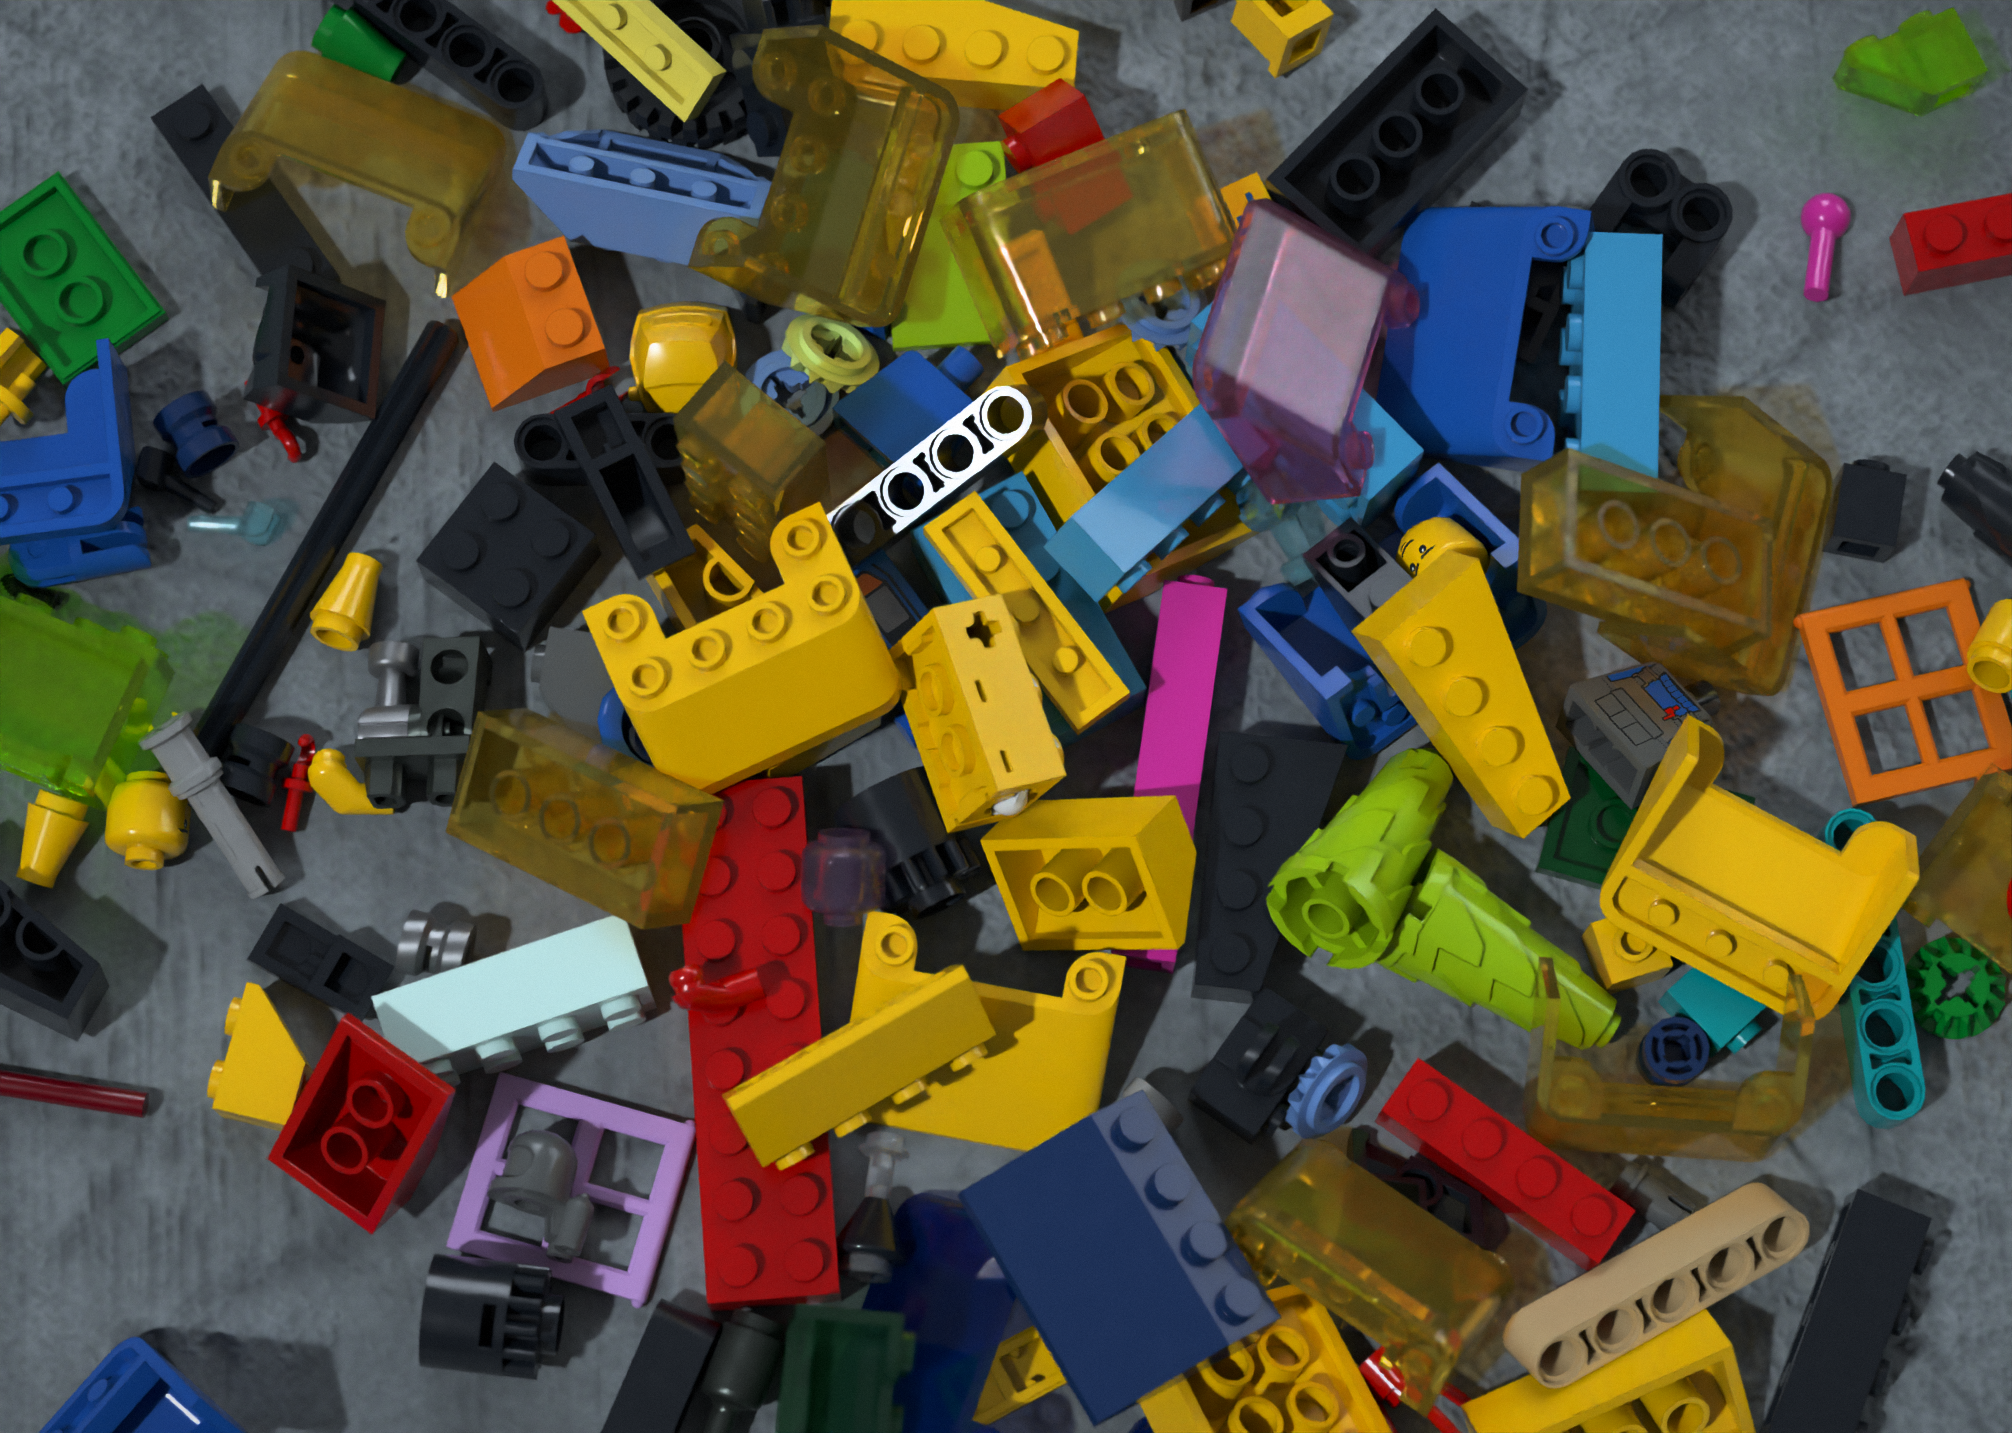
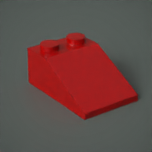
(364, 1126)

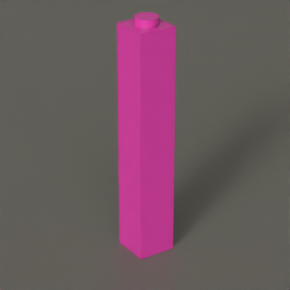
(1178, 711)

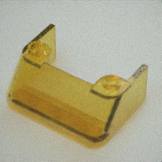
(1760, 466)
(1575, 1110)

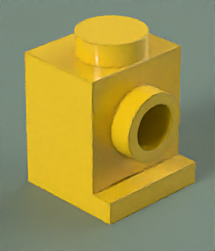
(1284, 30)

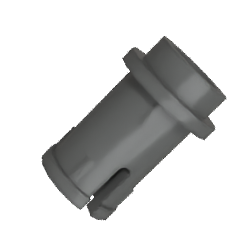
(1650, 1196)

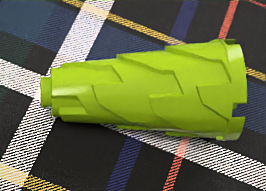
(1358, 871)
(1488, 956)

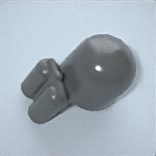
(540, 1182)

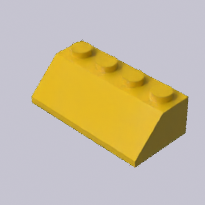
(861, 1065)
(1666, 1385)

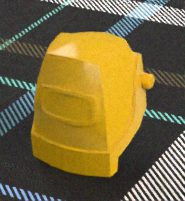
(677, 351)

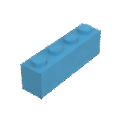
(1148, 506)

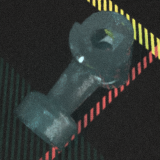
(1282, 523)

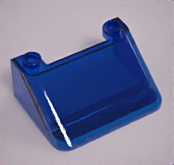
(955, 1307)

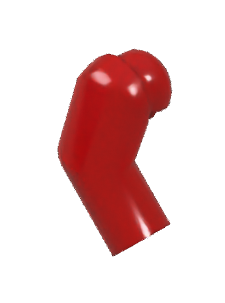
(716, 996)

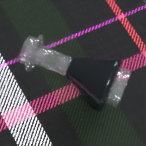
(870, 1239)

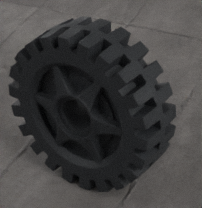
(725, 112)

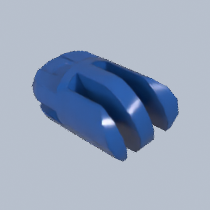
(82, 556)

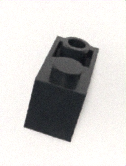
(1354, 572)

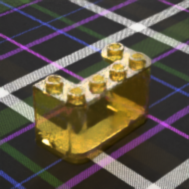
(1091, 235)

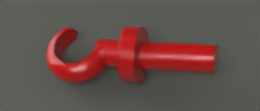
(274, 421)
(298, 784)

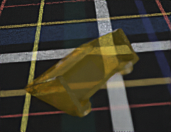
(372, 139)

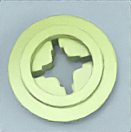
(813, 336)

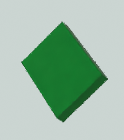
(69, 281)

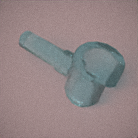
(256, 525)

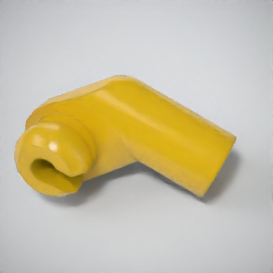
(338, 787)

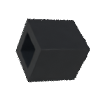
(1864, 511)

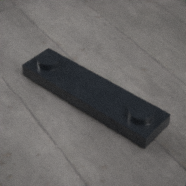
(256, 218)

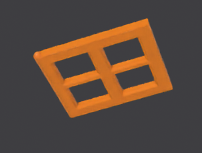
(1907, 691)

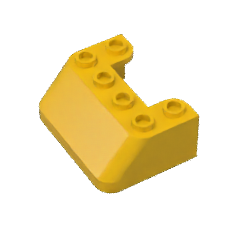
(758, 675)

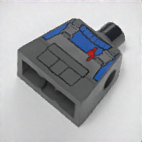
(1628, 721)

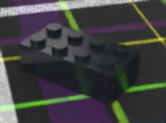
(1399, 137)

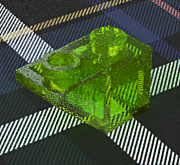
(1917, 67)

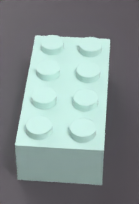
(520, 1001)

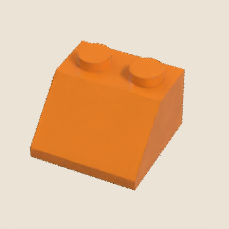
(530, 325)

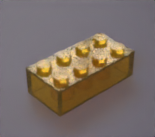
(748, 459)
(1643, 551)
(584, 817)

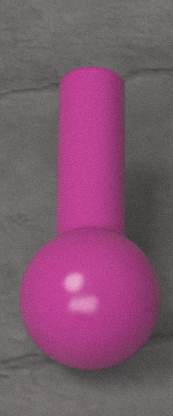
(1824, 220)

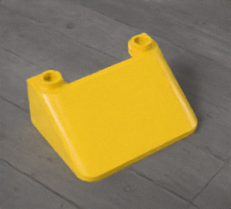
(1749, 890)
(1039, 1067)

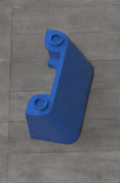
(1331, 666)

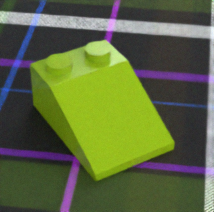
(937, 302)

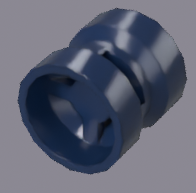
(195, 433)
(1665, 1062)

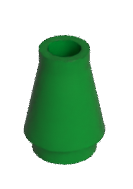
(356, 43)

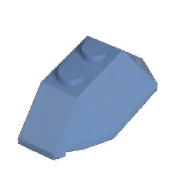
(634, 190)

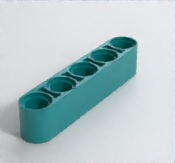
(1881, 1000)

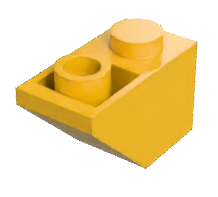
(262, 1065)

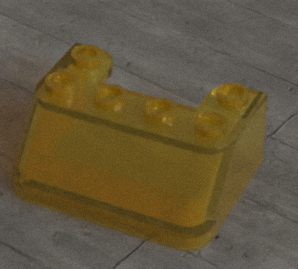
(847, 185)

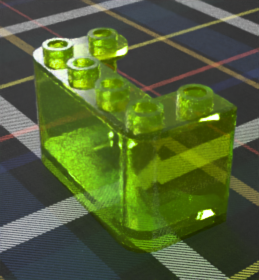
(74, 699)

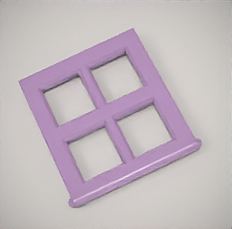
(593, 1119)

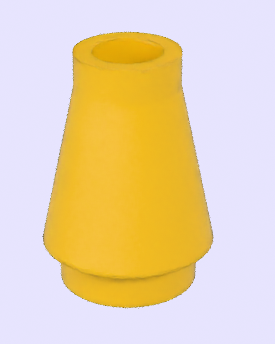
(347, 606)
(50, 836)

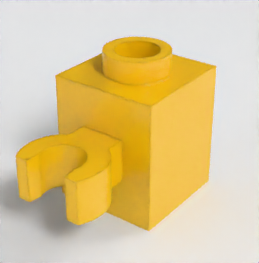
(1622, 959)

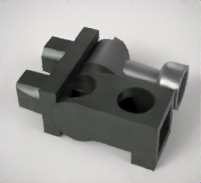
(423, 738)

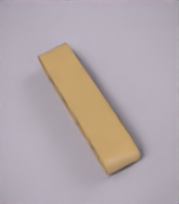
(1655, 1285)

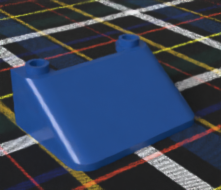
(1456, 363)

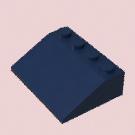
(1119, 1258)

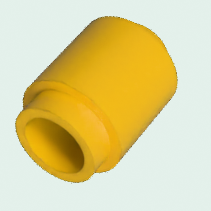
(1991, 650)

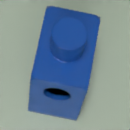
(906, 406)

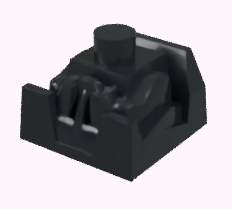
(316, 349)

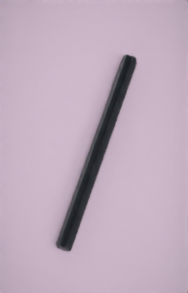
(325, 537)

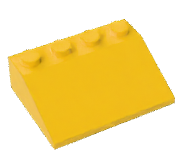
(1104, 411)
(1285, 1382)

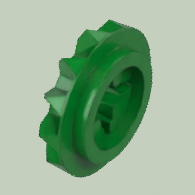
(1954, 1018)

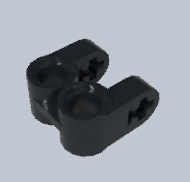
(1664, 214)

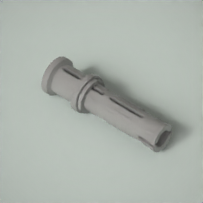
(197, 779)

